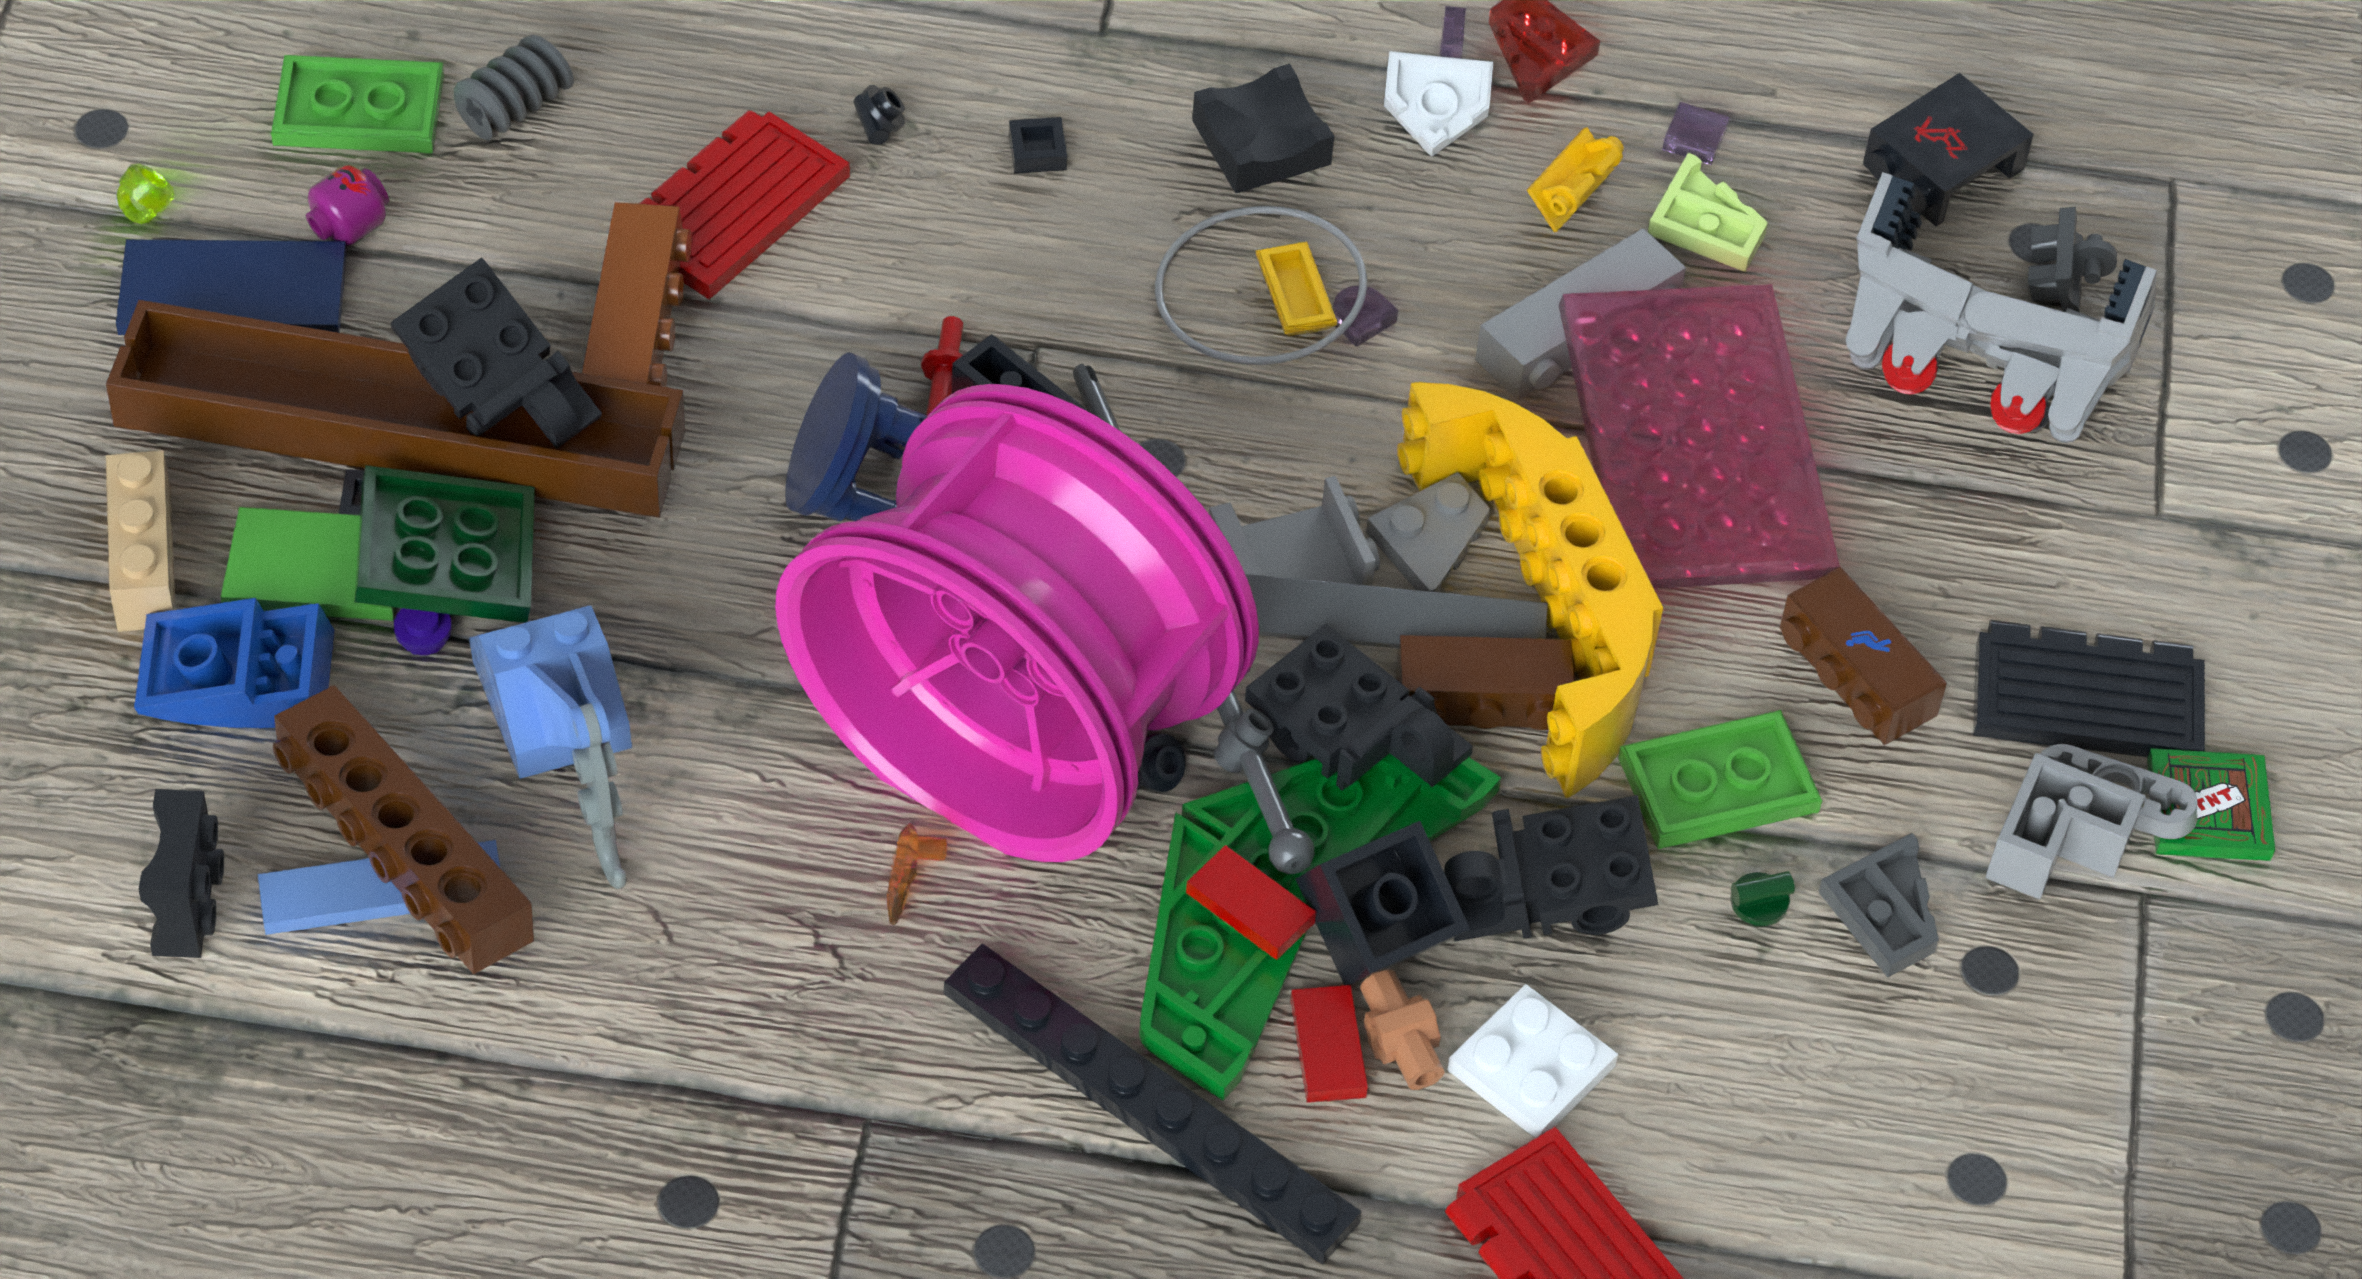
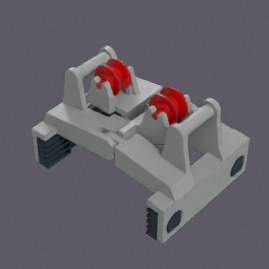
(2036, 345)

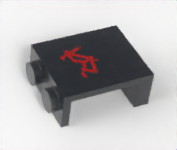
(1946, 144)

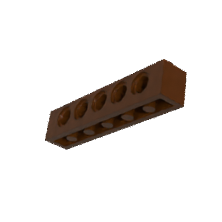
(403, 830)

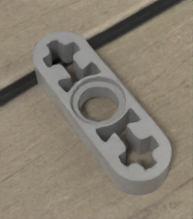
(2160, 788)

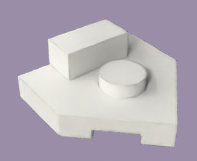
(1437, 96)

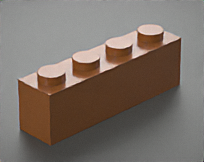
(637, 294)

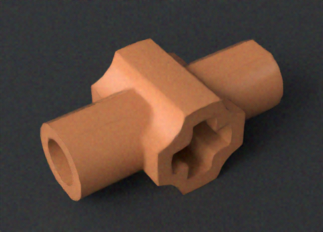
(1402, 1029)

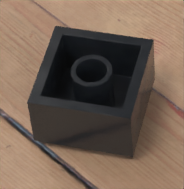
(1382, 903)

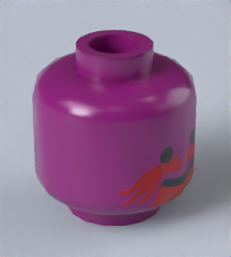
(347, 205)

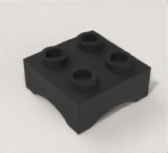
(1262, 130)
(182, 874)

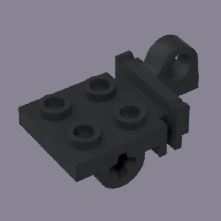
(489, 357)
(1352, 713)
(1563, 867)

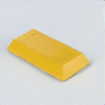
(1296, 289)

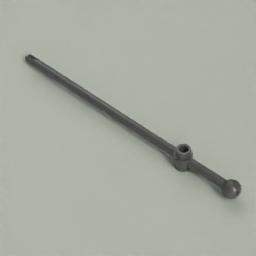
(1245, 732)

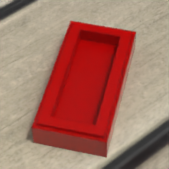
(1251, 902)
(1328, 1043)

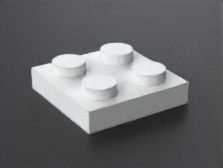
(1532, 1062)

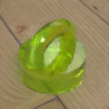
(147, 189)

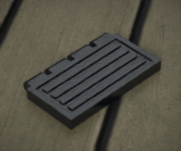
(2087, 695)

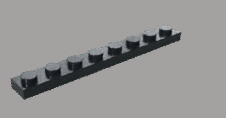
(1153, 1103)

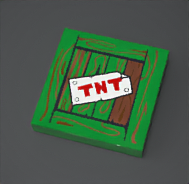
(2231, 804)

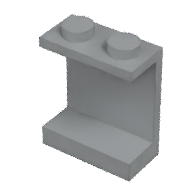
(1305, 544)

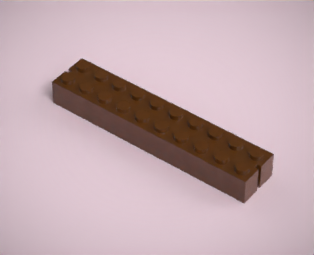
(371, 406)

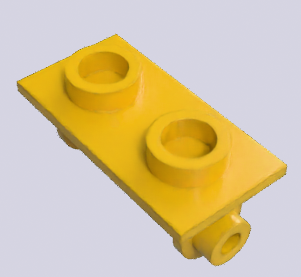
(1574, 176)

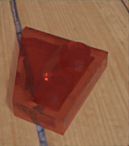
(1540, 44)

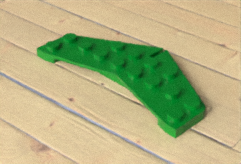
(1206, 980)

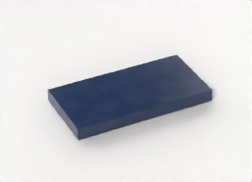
(244, 278)

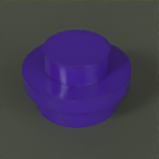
(422, 631)

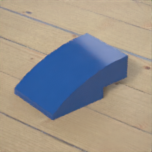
(232, 663)

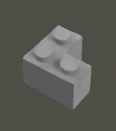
(2062, 816)

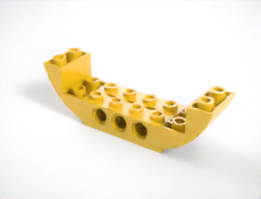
(1567, 550)

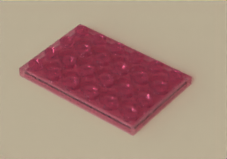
(1699, 433)

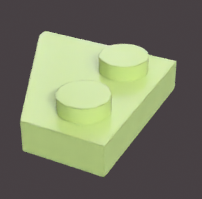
(1707, 218)

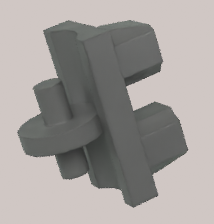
(2073, 258)

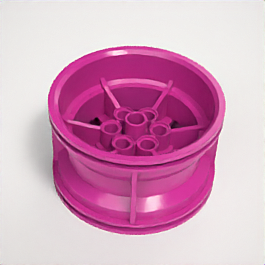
(1019, 620)

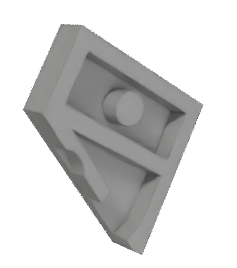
(1430, 531)

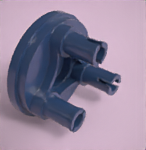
(836, 433)

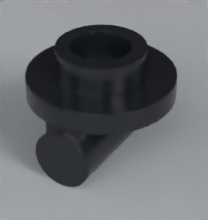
(879, 112)
(1161, 763)

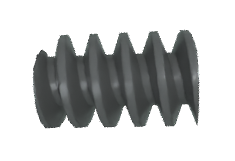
(512, 85)

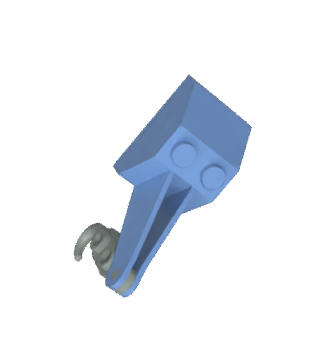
(560, 708)

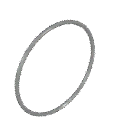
(1267, 359)

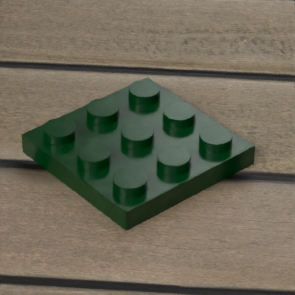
(445, 544)

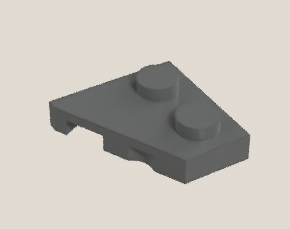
(1885, 905)

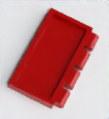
(746, 195)
(1553, 1219)

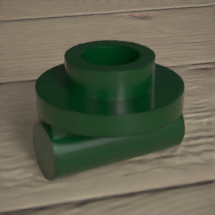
(1762, 897)

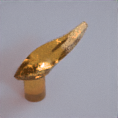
(904, 866)

